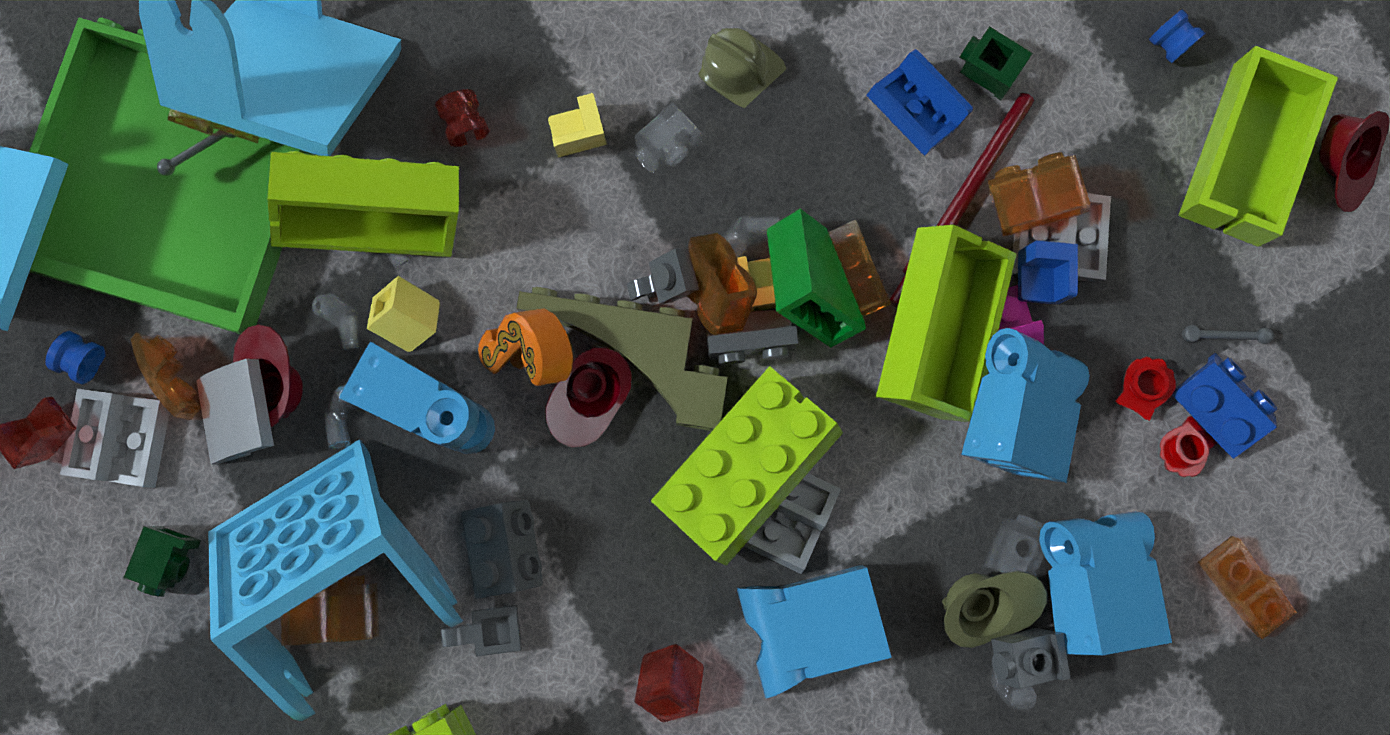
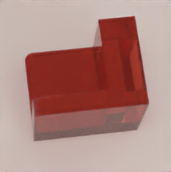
(36, 436)
(669, 683)

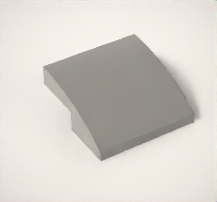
(1086, 230)
(234, 411)
(115, 438)
(796, 524)

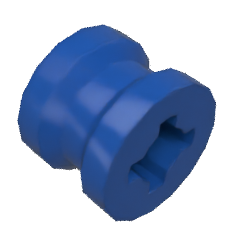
(1176, 36)
(75, 357)

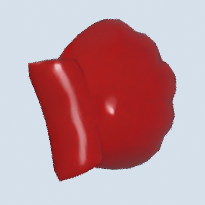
(1147, 386)
(1186, 448)

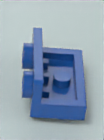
(920, 102)
(1227, 405)

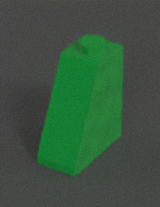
(811, 280)

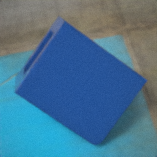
(1048, 272)

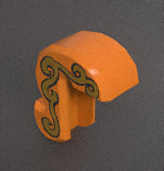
(530, 341)

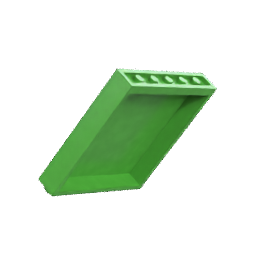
(121, 227)

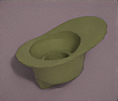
(739, 65)
(992, 606)

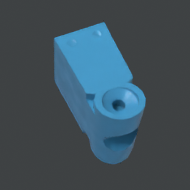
(417, 402)
(1026, 408)
(1105, 584)
(814, 627)

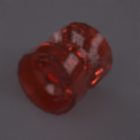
(461, 116)

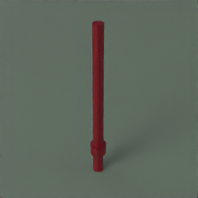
(980, 171)

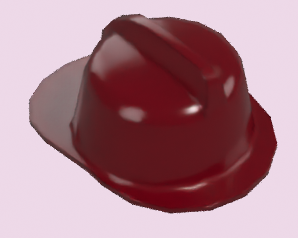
(1353, 155)
(280, 380)
(589, 398)

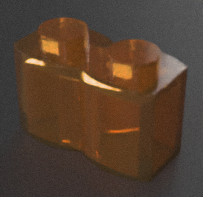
(1038, 194)
(724, 286)
(334, 614)

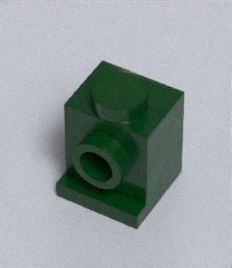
(1002, 52)
(160, 559)

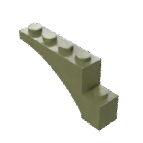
(650, 342)

